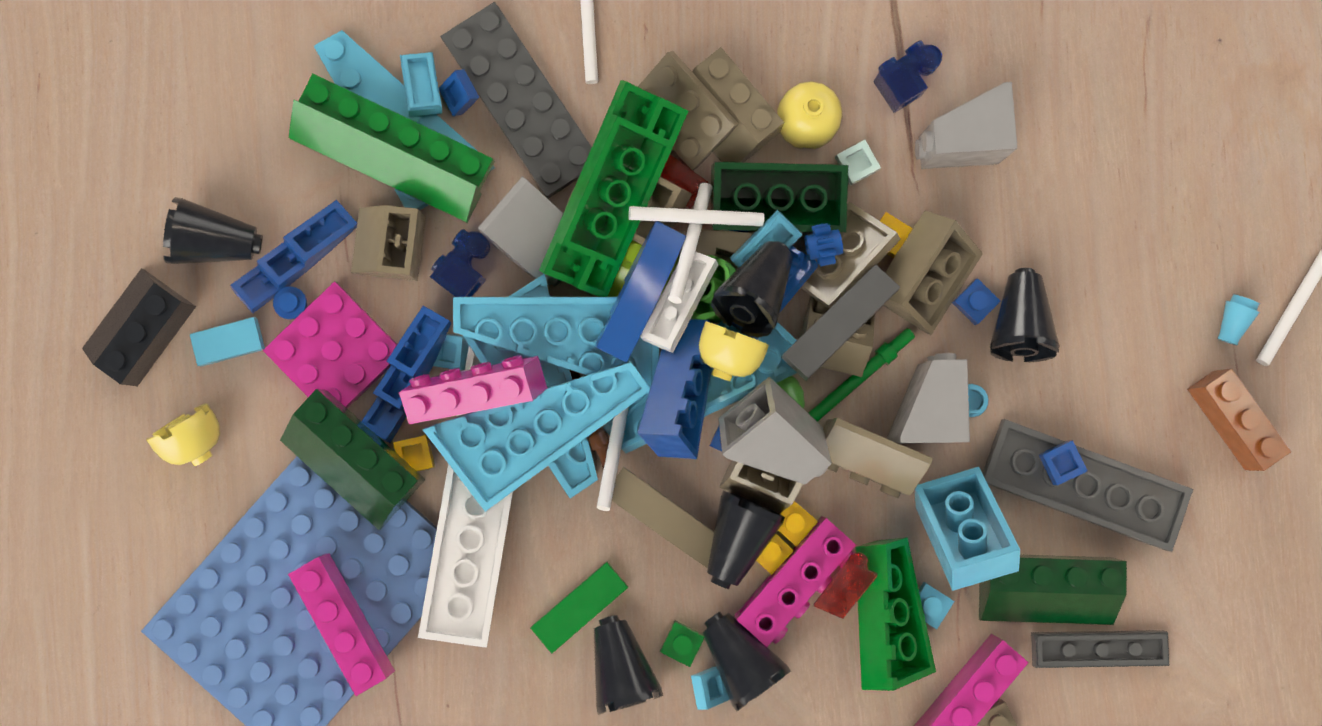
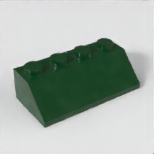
(800, 192)
(350, 458)
(1057, 591)

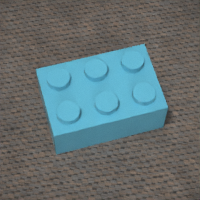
(966, 528)

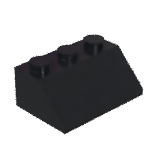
(137, 329)

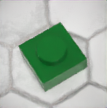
(682, 643)

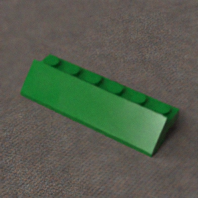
(389, 147)
(616, 175)

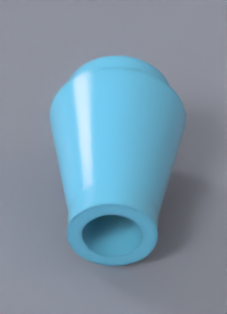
(1237, 318)

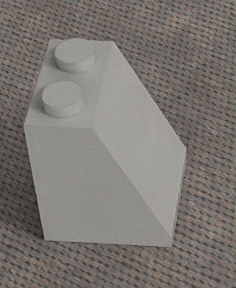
(972, 133)
(523, 227)
(935, 403)
(774, 435)

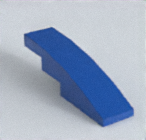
(294, 256)
(640, 291)
(410, 358)

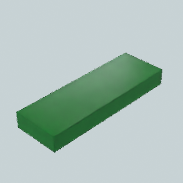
(579, 607)

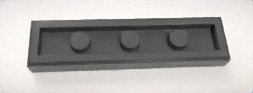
(840, 322)
(1100, 649)

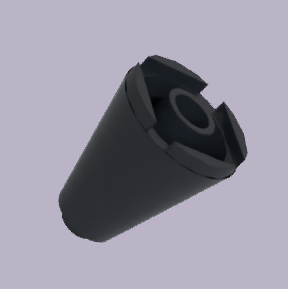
(205, 235)
(755, 290)
(1025, 320)
(739, 538)
(741, 660)
(621, 668)

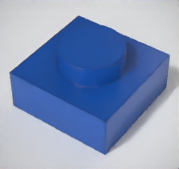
(458, 92)
(976, 301)
(1063, 462)

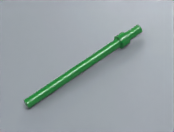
(884, 355)

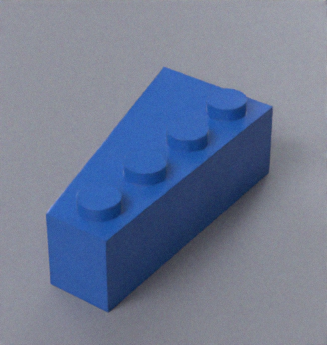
(677, 398)

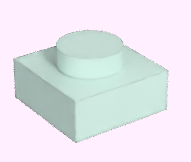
(860, 161)

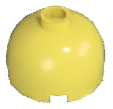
(810, 115)
(730, 352)
(187, 437)

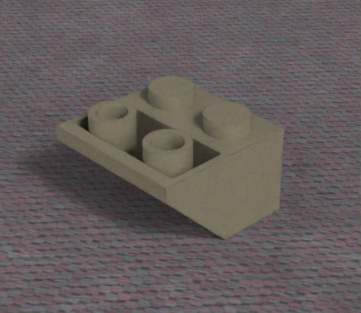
(388, 242)
(854, 353)
(760, 486)

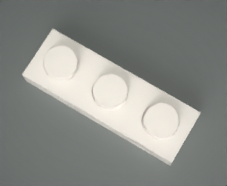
(671, 319)

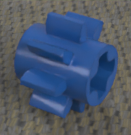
(823, 244)

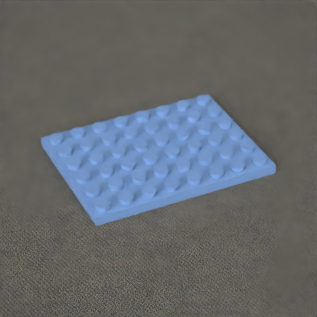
(245, 625)

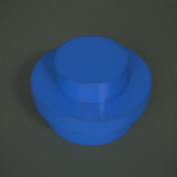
(289, 302)

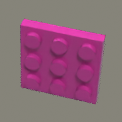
(333, 347)

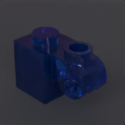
(901, 79)
(455, 270)

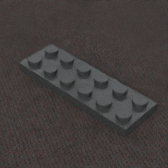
(519, 98)
(1105, 495)

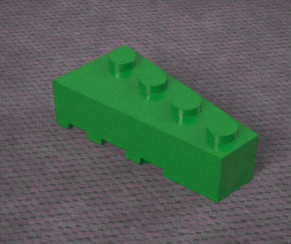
(892, 620)

